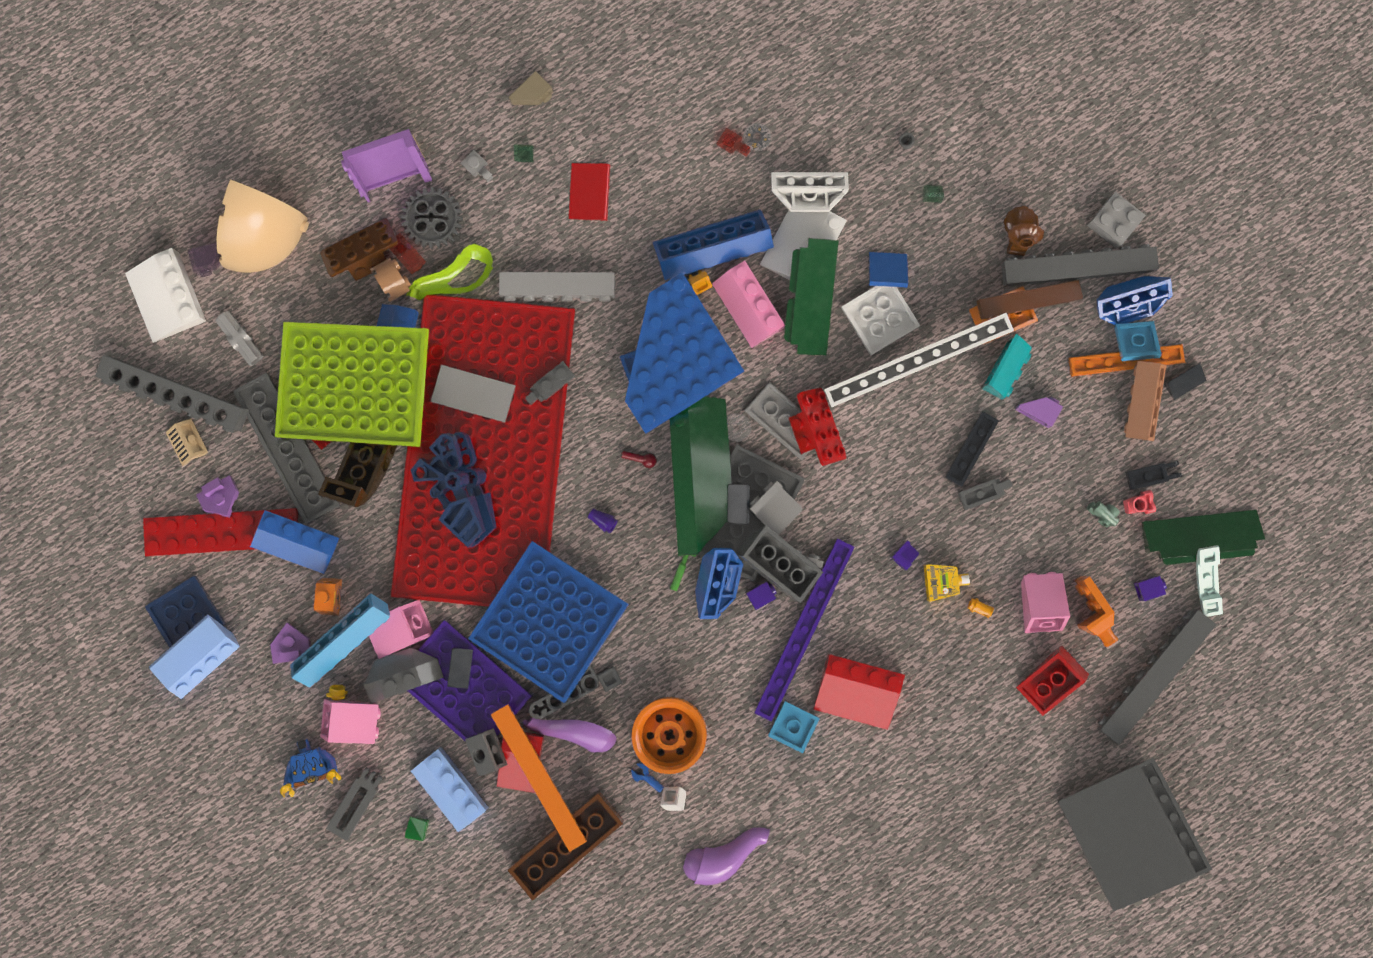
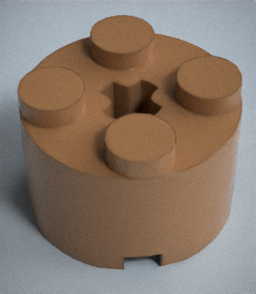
(390, 278)

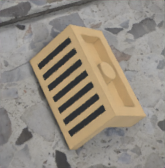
(186, 441)

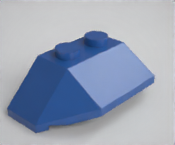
(1134, 299)
(717, 582)

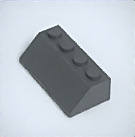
(779, 563)

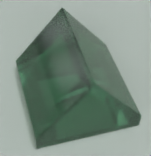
(523, 153)
(933, 193)

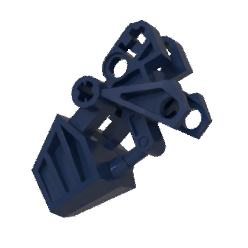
(469, 517)

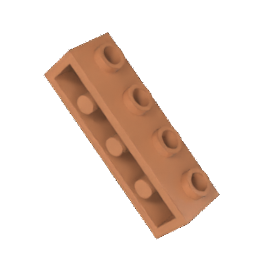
(1145, 400)

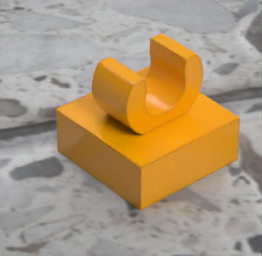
(700, 282)

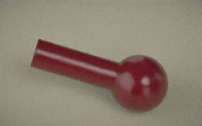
(648, 460)

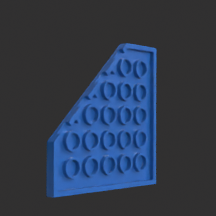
(676, 356)

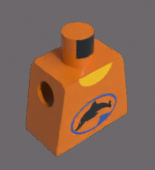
(328, 596)

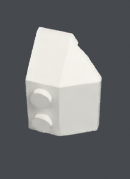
(809, 190)

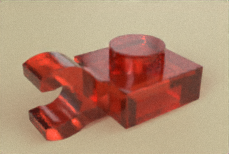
(731, 141)

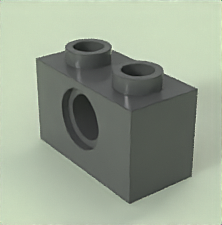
(486, 752)

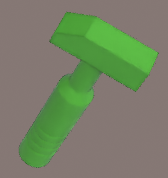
(679, 573)

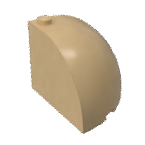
(256, 229)

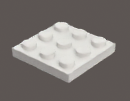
(880, 317)

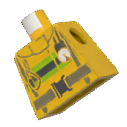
(943, 581)

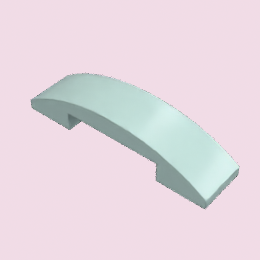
(1207, 580)

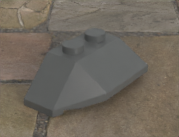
(401, 673)

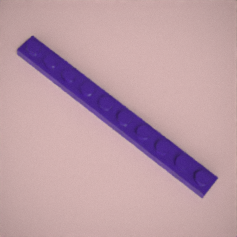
(804, 630)

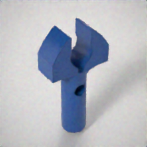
(647, 777)

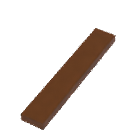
(1029, 299)

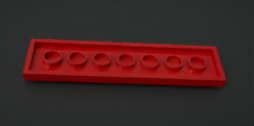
(204, 532)

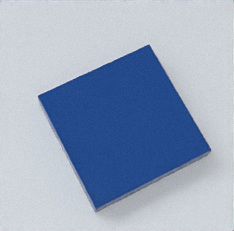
(888, 269)

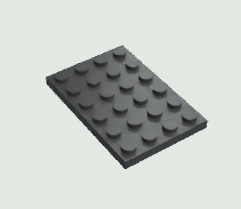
(757, 473)

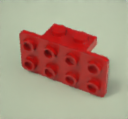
(816, 427)

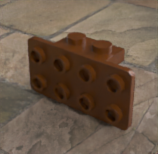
(360, 251)

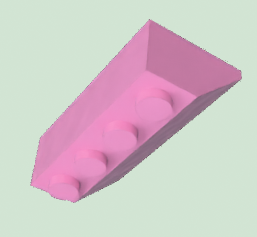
(748, 304)

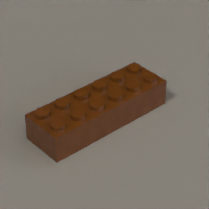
(551, 857)

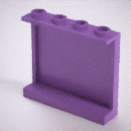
(384, 162)

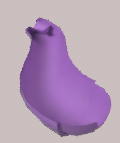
(583, 733)
(718, 864)

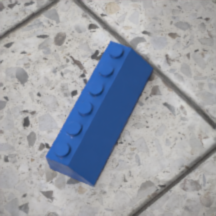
(713, 244)

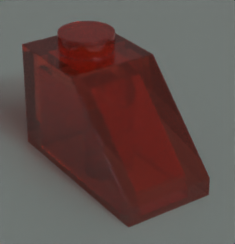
(407, 254)

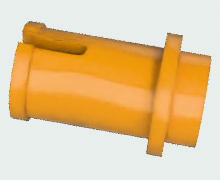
(981, 608)

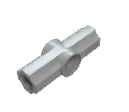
(238, 338)

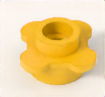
(336, 692)

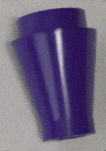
(603, 520)

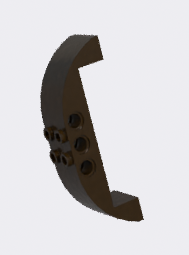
(358, 474)

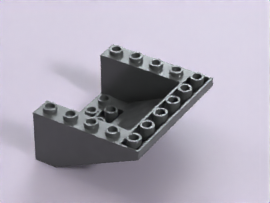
(1134, 835)

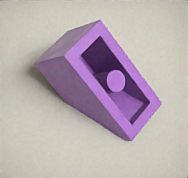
(1042, 410)

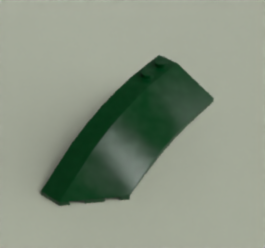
(700, 472)

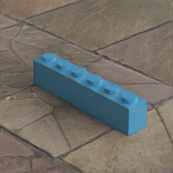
(340, 640)

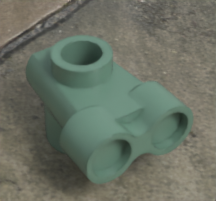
(1106, 514)

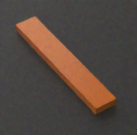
(1112, 361)

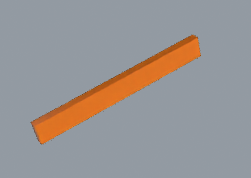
(538, 777)

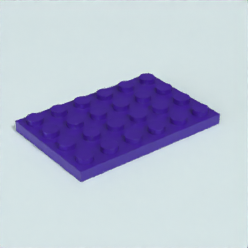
(467, 709)

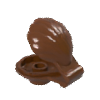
(1022, 230)

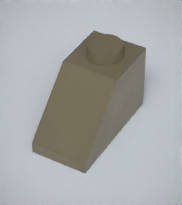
(532, 91)

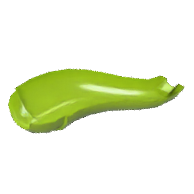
(437, 282)

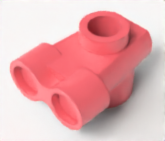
(1140, 503)

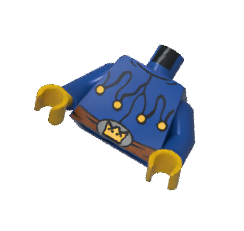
(308, 768)

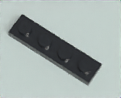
(971, 449)

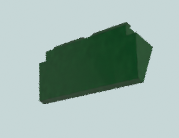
(813, 285)
(1180, 538)

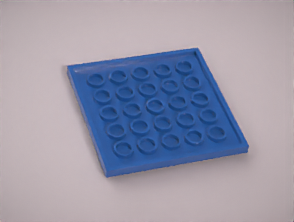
(548, 621)

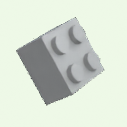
(1116, 220)

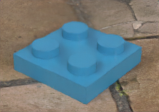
(1137, 341)
(793, 726)

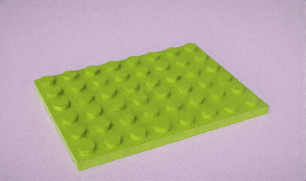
(352, 383)

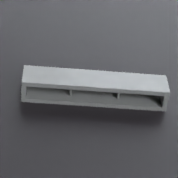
(557, 285)

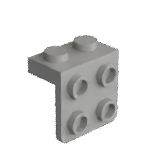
(775, 507)

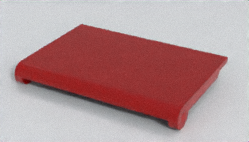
(589, 191)

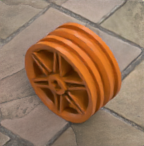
(647, 749)

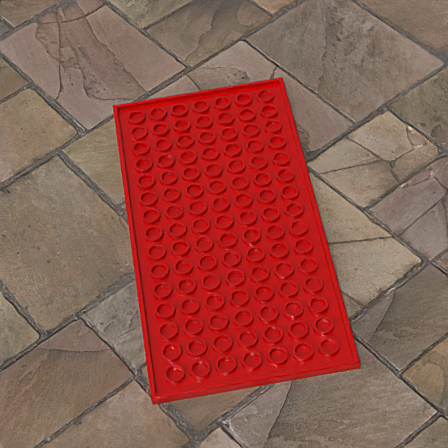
(519, 456)

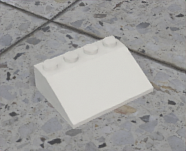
(794, 234)
(165, 295)

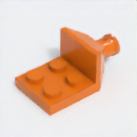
(1101, 621)

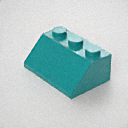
(1008, 367)

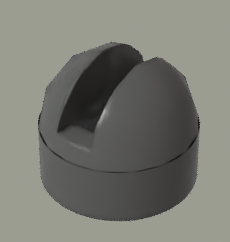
(903, 139)

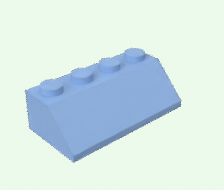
(194, 656)
(449, 789)

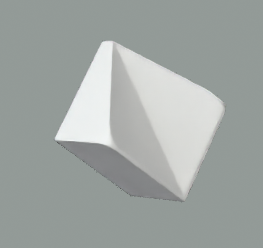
(673, 798)

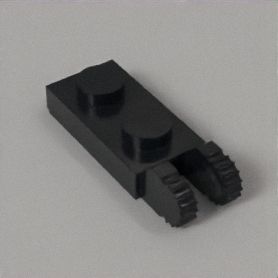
(1151, 475)

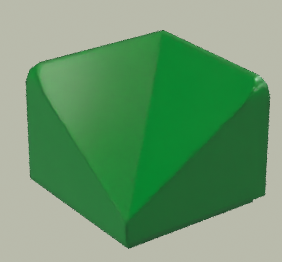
(416, 829)

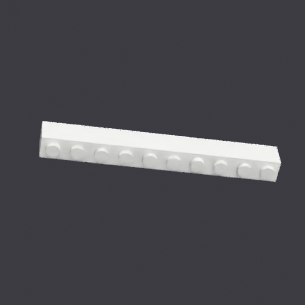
(919, 359)

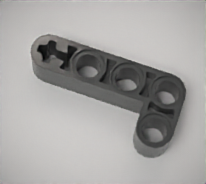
(582, 691)

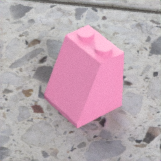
(1044, 602)
(402, 629)
(349, 721)

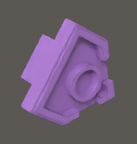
(218, 496)
(289, 644)

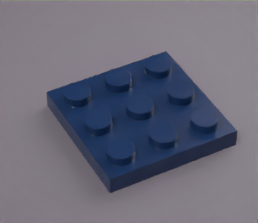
(181, 610)

